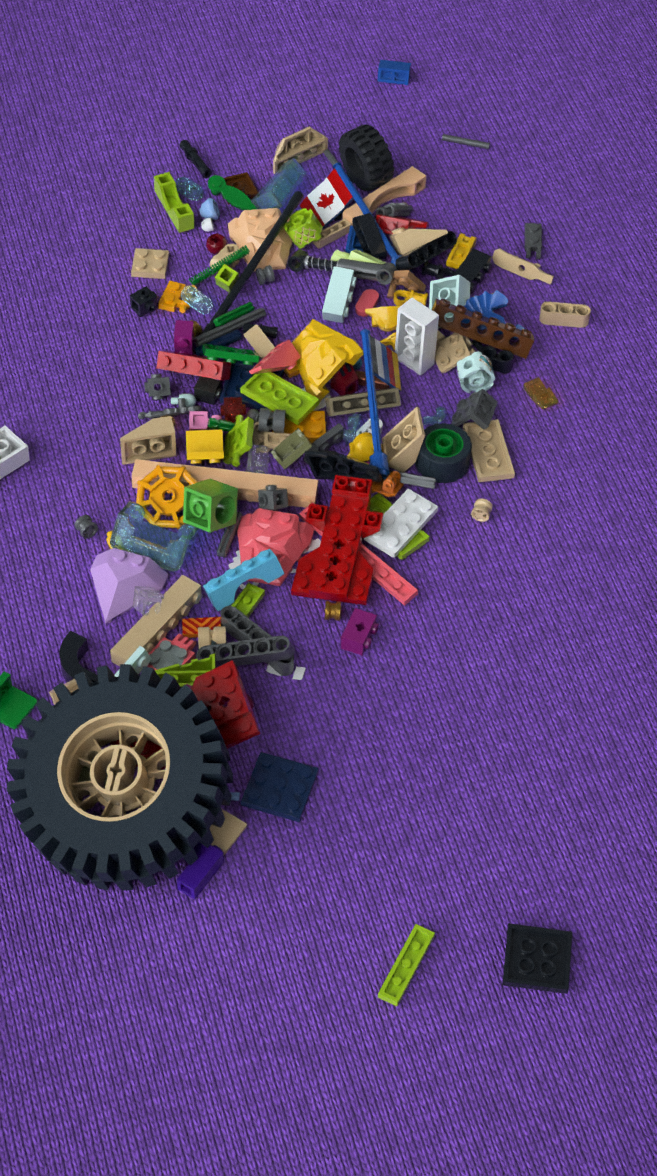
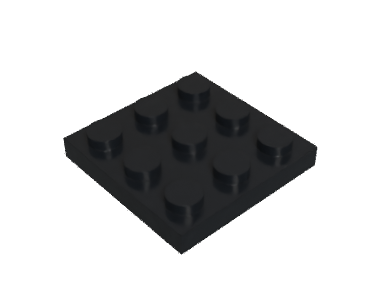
(537, 958)

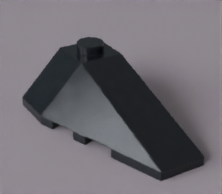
(328, 463)

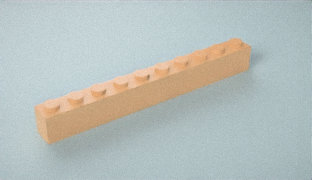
(299, 490)

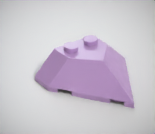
(115, 579)

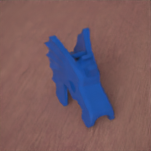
(486, 304)

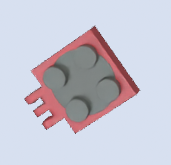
(172, 652)

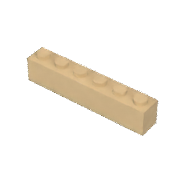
(154, 627)

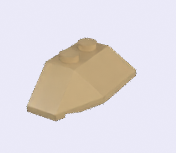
(301, 146)

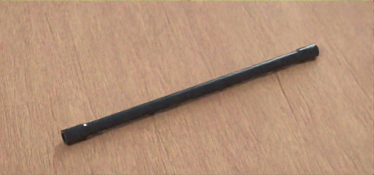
(292, 204)

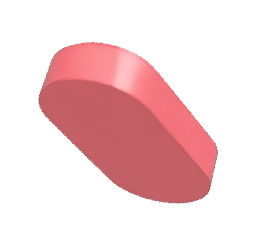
(367, 300)

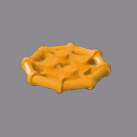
(157, 491)

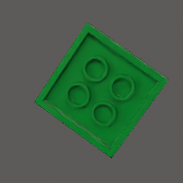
(230, 354)

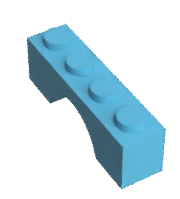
(223, 589)

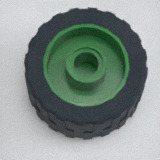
(444, 453)

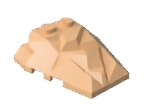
(251, 231)

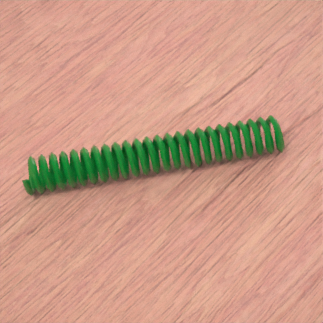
(245, 251)

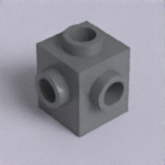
(164, 386)
(272, 498)

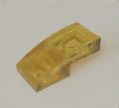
(539, 394)

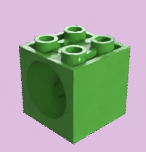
(210, 505)

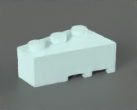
(339, 294)

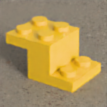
(204, 446)

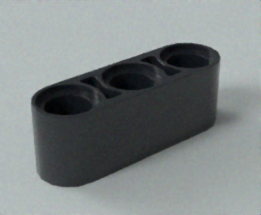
(369, 236)

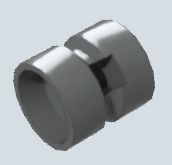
(278, 420)

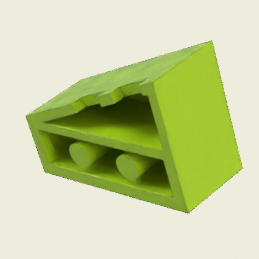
(188, 672)

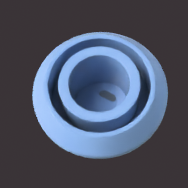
(210, 209)

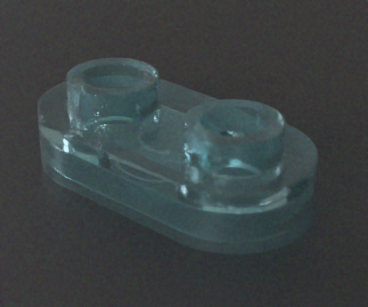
(189, 188)
(196, 299)
(353, 424)

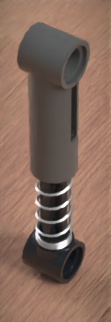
(361, 269)

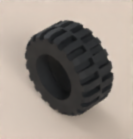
(366, 157)

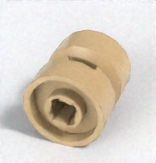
(210, 637)

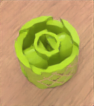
(303, 227)

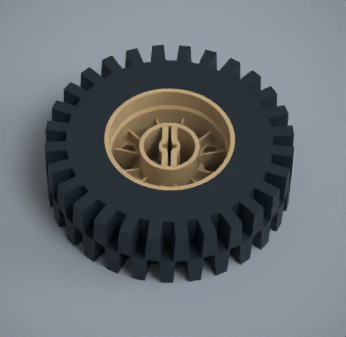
(72, 734)

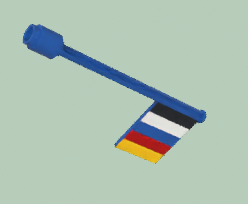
(383, 364)

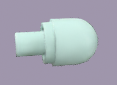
(190, 400)

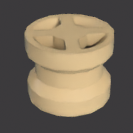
(481, 510)

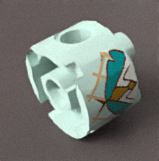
(475, 373)

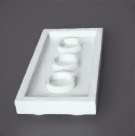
(402, 522)

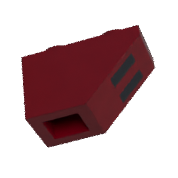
(345, 380)

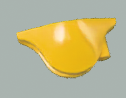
(384, 317)
(362, 447)

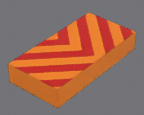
(191, 625)

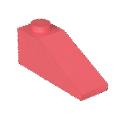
(279, 358)

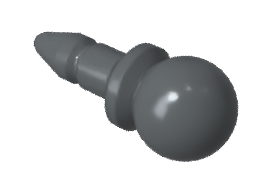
(254, 414)

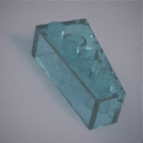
(280, 186)

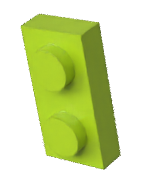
(249, 599)

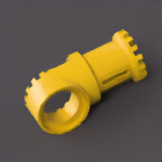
(408, 295)

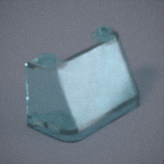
(148, 540)

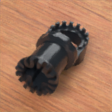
(437, 271)

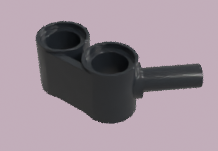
(500, 362)

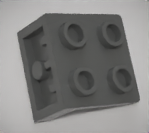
(478, 407)

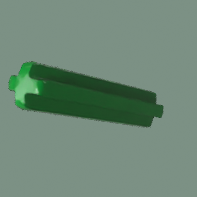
(234, 314)

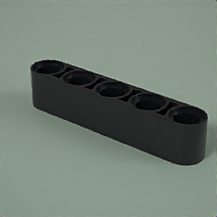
(425, 252)

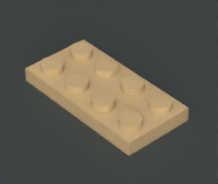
(489, 452)

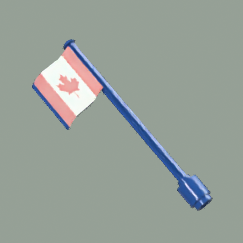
(333, 197)

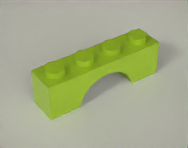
(179, 213)

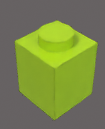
(226, 278)

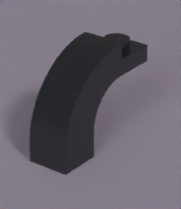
(71, 651)

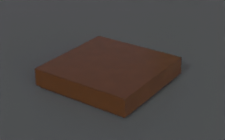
(243, 183)

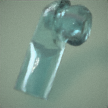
(438, 417)

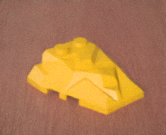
(322, 355)

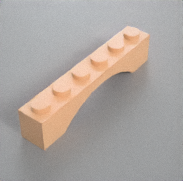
(406, 184)

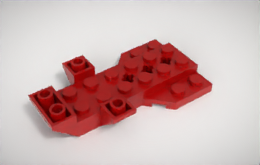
(342, 527)
(214, 689)

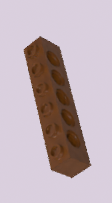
(520, 348)

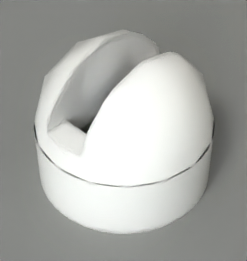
(207, 225)

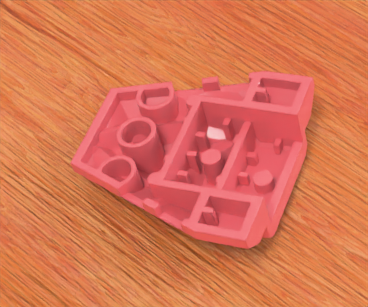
(273, 531)

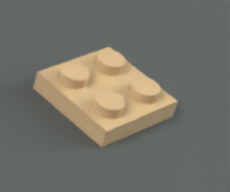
(150, 263)

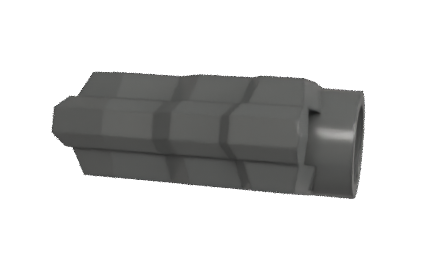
(395, 209)

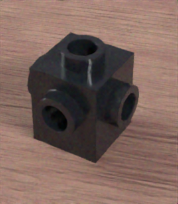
(143, 301)

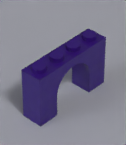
(197, 875)

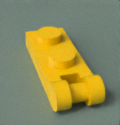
(461, 250)

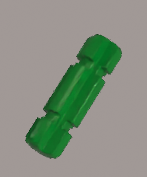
(220, 424)

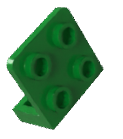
(13, 703)

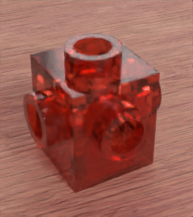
(232, 407)

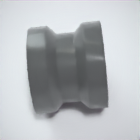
(265, 275)
(86, 526)

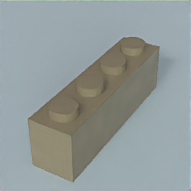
(359, 401)

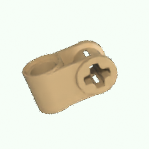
(227, 250)

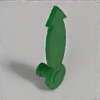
(230, 194)

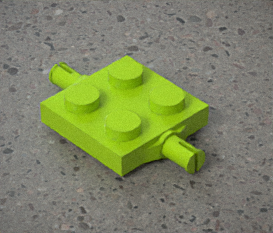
(238, 440)

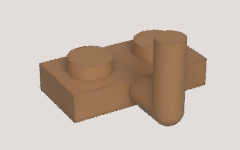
(408, 280)

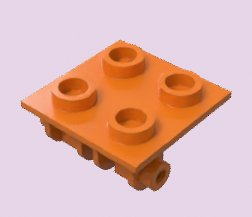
(390, 486)

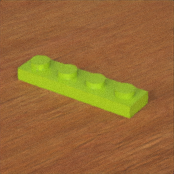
(406, 965)

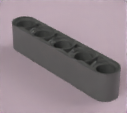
(235, 627)
(254, 654)

